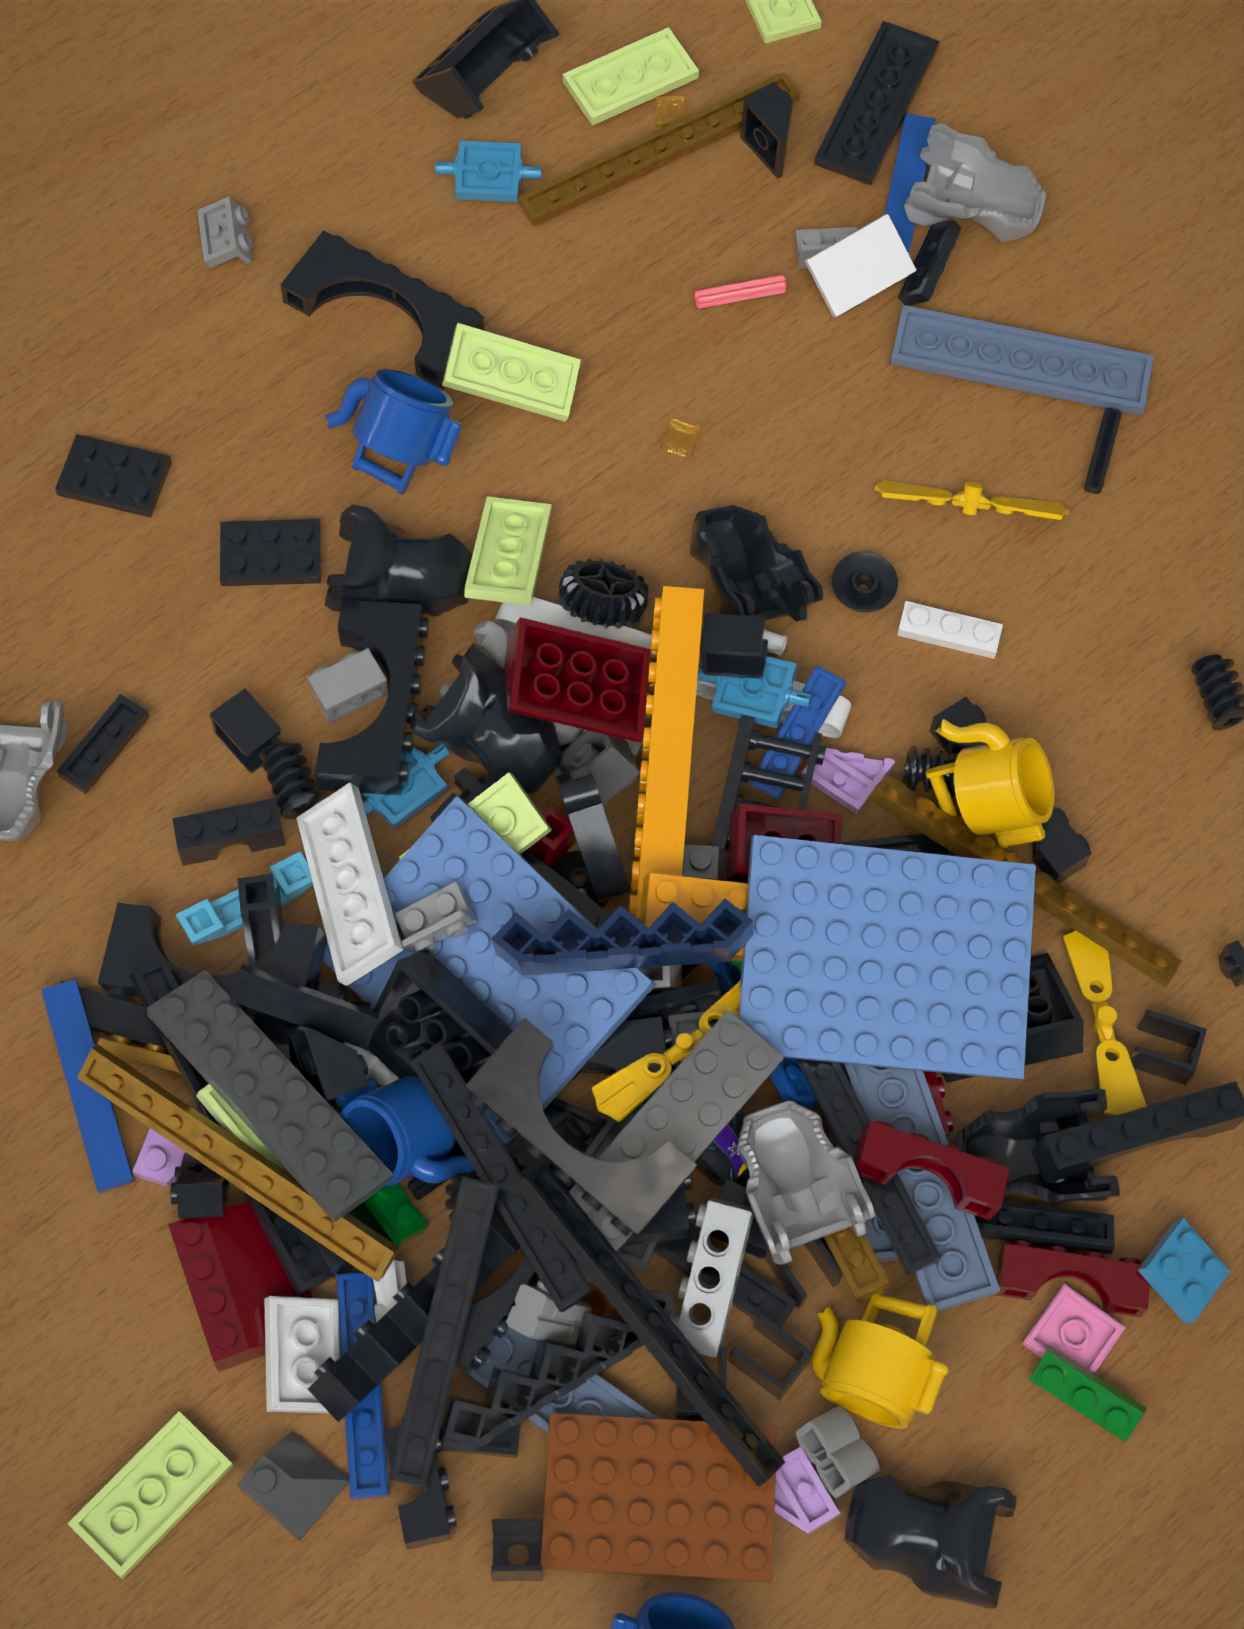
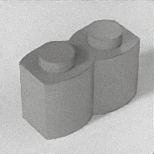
(838, 1451)

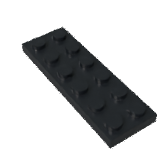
(876, 103)

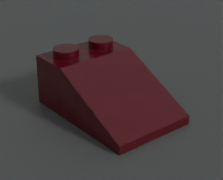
(775, 822)

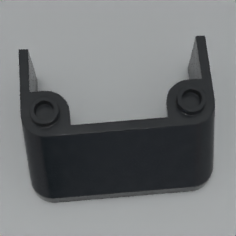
(482, 54)

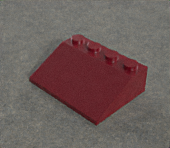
(577, 679)
(229, 1277)

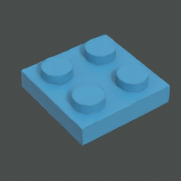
(1184, 1270)

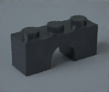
(248, 824)
(427, 1518)

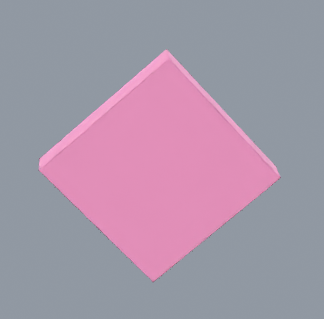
(1075, 1330)

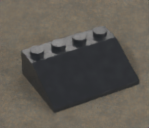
(432, 1006)
(1052, 1017)

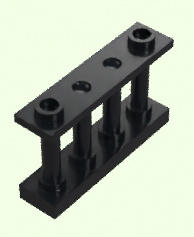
(742, 771)

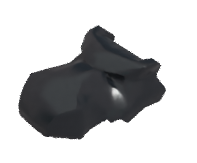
(751, 567)
(397, 568)
(478, 728)
(1014, 1133)
(930, 1534)

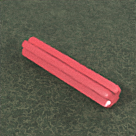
(740, 291)

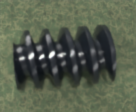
(1218, 691)
(917, 766)
(289, 778)

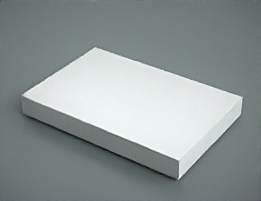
(860, 265)
(298, 1341)

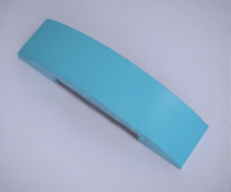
(223, 916)

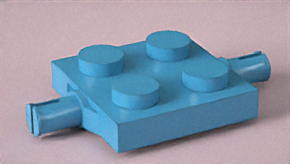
(488, 171)
(755, 697)
(420, 791)

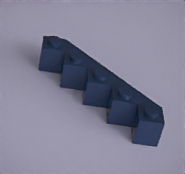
(623, 941)

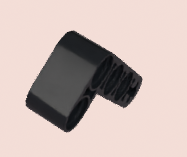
(593, 833)

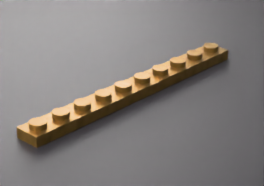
(642, 155)
(1048, 895)
(235, 1161)

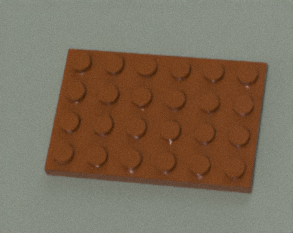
(653, 1501)

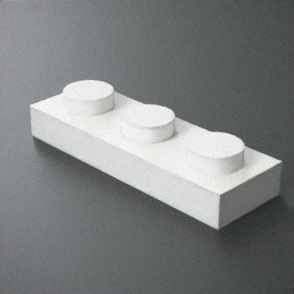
(950, 630)

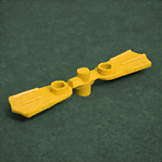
(971, 499)
(1116, 1077)
(635, 1083)

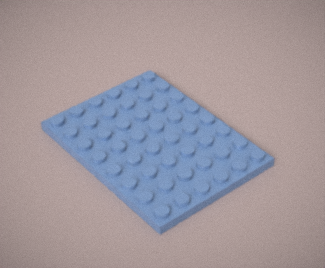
(888, 957)
(569, 1008)

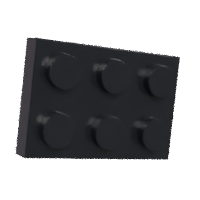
(113, 475)
(270, 552)

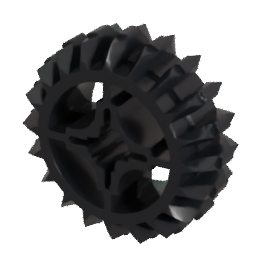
(603, 593)

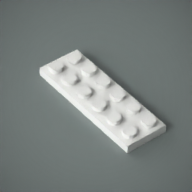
(349, 884)

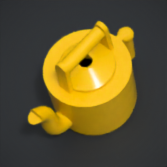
(997, 785)
(878, 1367)

